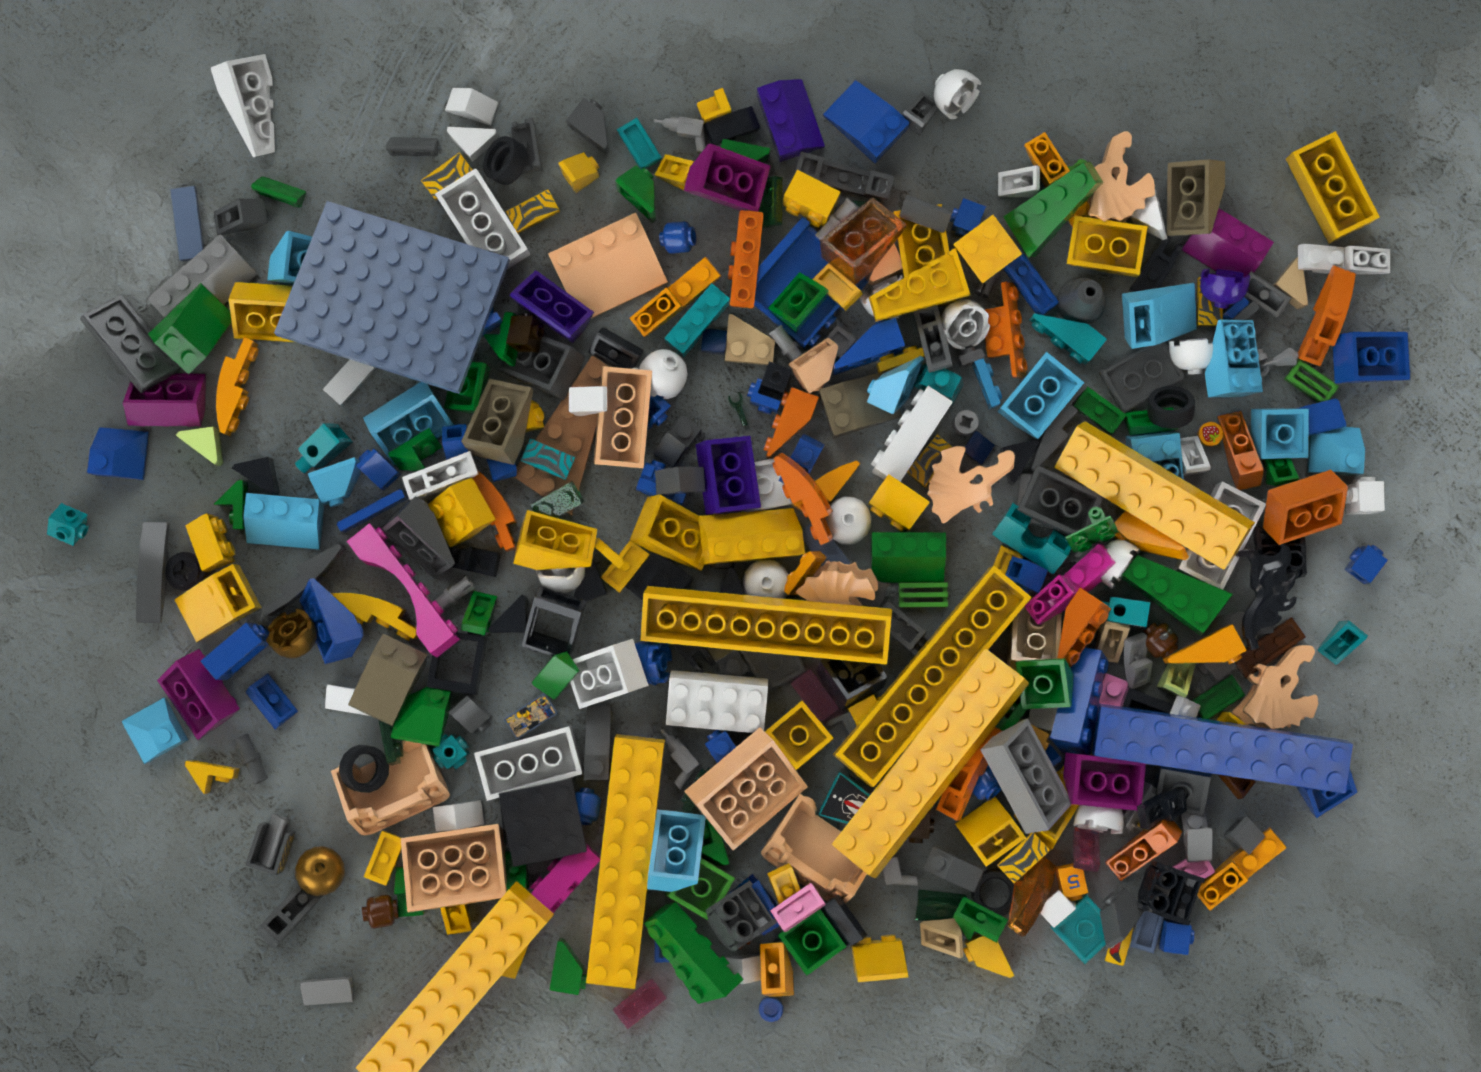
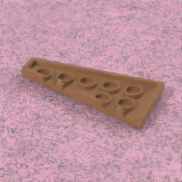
(567, 434)

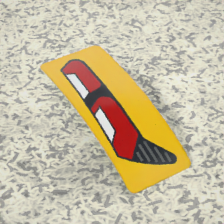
(1118, 953)

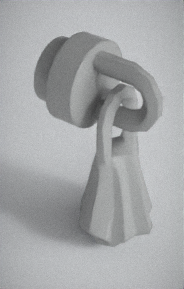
(1286, 358)

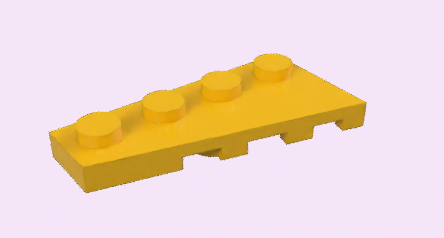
(929, 286)

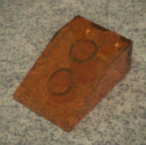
(861, 240)

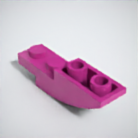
(1061, 590)

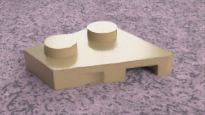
(747, 343)

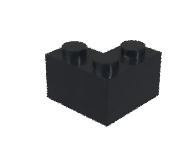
(851, 684)

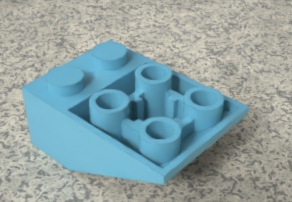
(1158, 314)
(1234, 361)
(1161, 448)

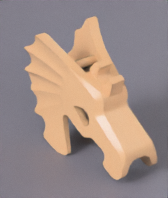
(1114, 198)
(954, 491)
(839, 584)
(1270, 701)

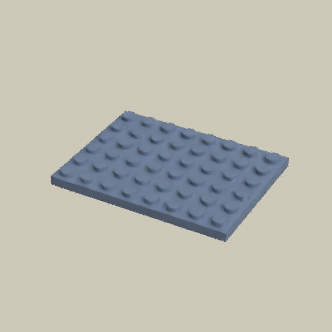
(392, 297)

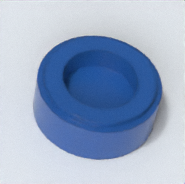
(771, 1009)

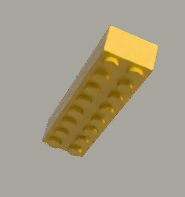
(1154, 495)

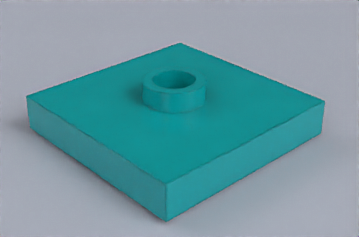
(1082, 929)

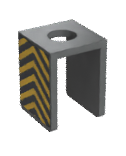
(256, 847)

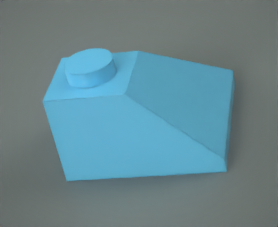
(288, 257)
(895, 386)
(1280, 432)
(1338, 451)
(335, 481)
(154, 730)

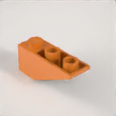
(794, 417)
(1240, 451)
(1080, 623)
(1144, 848)

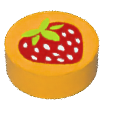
(1210, 434)

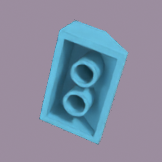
(1040, 396)
(407, 417)
(283, 521)
(675, 850)

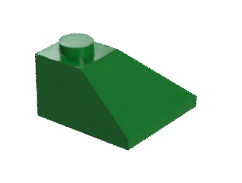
(638, 189)
(423, 717)

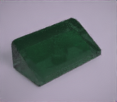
(936, 905)

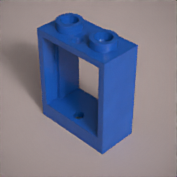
(236, 651)

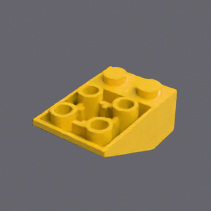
(217, 602)

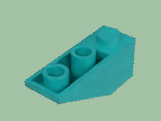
(1075, 337)

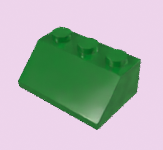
(908, 557)

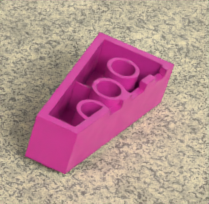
(564, 878)

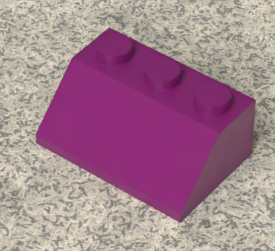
(727, 178)
(1229, 246)
(172, 402)
(197, 695)
(1103, 781)

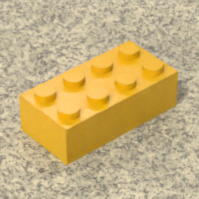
(1332, 187)

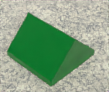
(798, 301)
(471, 390)
(1048, 684)
(812, 942)

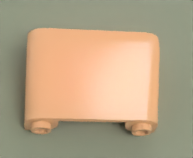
(406, 792)
(806, 845)

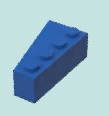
(1075, 725)

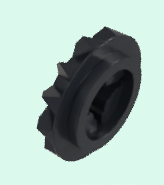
(176, 564)

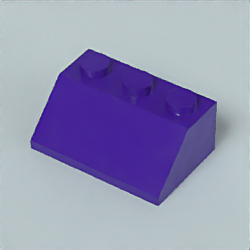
(789, 118)
(552, 306)
(728, 475)

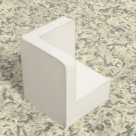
(1057, 908)

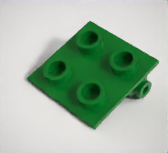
(1101, 530)

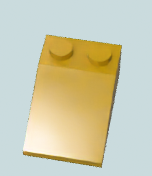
(1107, 246)
(897, 503)
(669, 531)
(553, 543)
(879, 959)

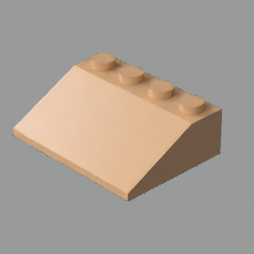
(609, 266)
(746, 788)
(454, 867)

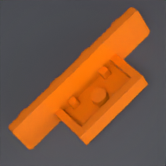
(746, 260)
(1005, 333)

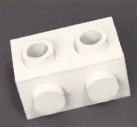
(1365, 496)

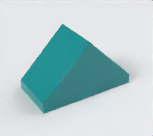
(1341, 641)

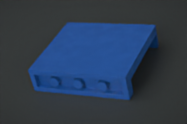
(794, 254)

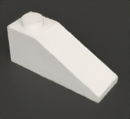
(433, 480)

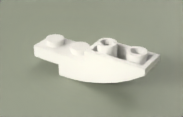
(1352, 258)

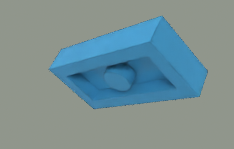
(990, 392)

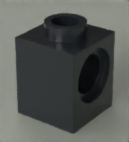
(776, 378)

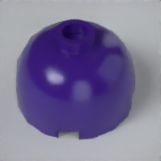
(1224, 287)

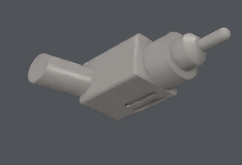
(686, 128)
(682, 757)
(893, 875)

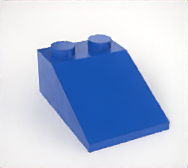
(867, 121)
(878, 341)
(1371, 357)
(335, 625)

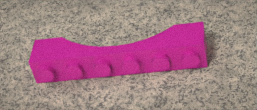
(431, 626)

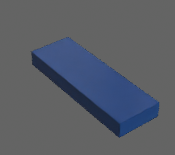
(1031, 284)
(372, 510)

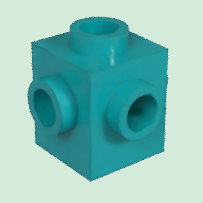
(67, 524)
(460, 750)

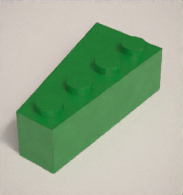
(1045, 213)
(1180, 595)
(691, 954)

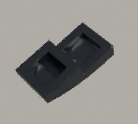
(732, 125)
(475, 559)
(1163, 806)

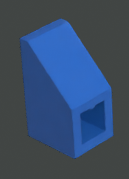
(806, 453)
(378, 468)

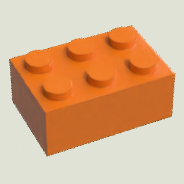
(1305, 507)

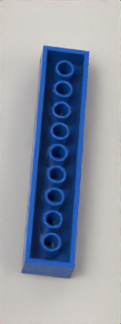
(1222, 748)

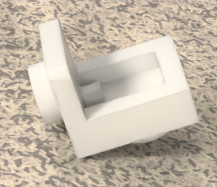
(1185, 707)

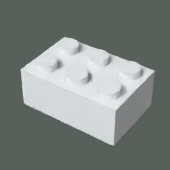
(608, 674)

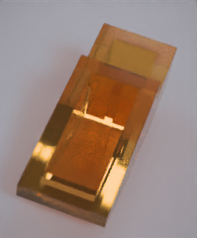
(1030, 896)

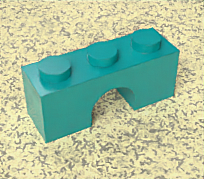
(697, 319)
(1046, 551)

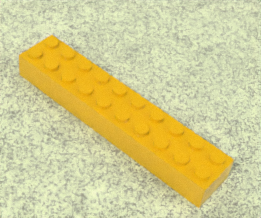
(766, 624)
(931, 676)
(930, 763)
(625, 861)
(459, 984)

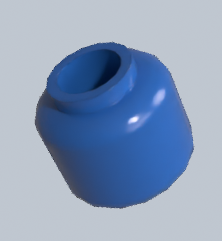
(678, 237)
(986, 786)
(589, 805)

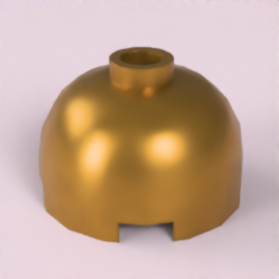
(292, 634)
(327, 878)

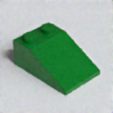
(192, 328)

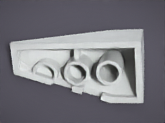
(246, 94)

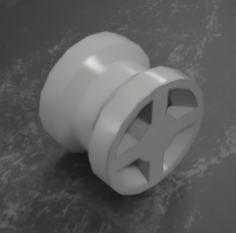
(962, 426)

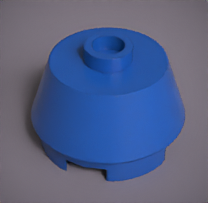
(654, 660)

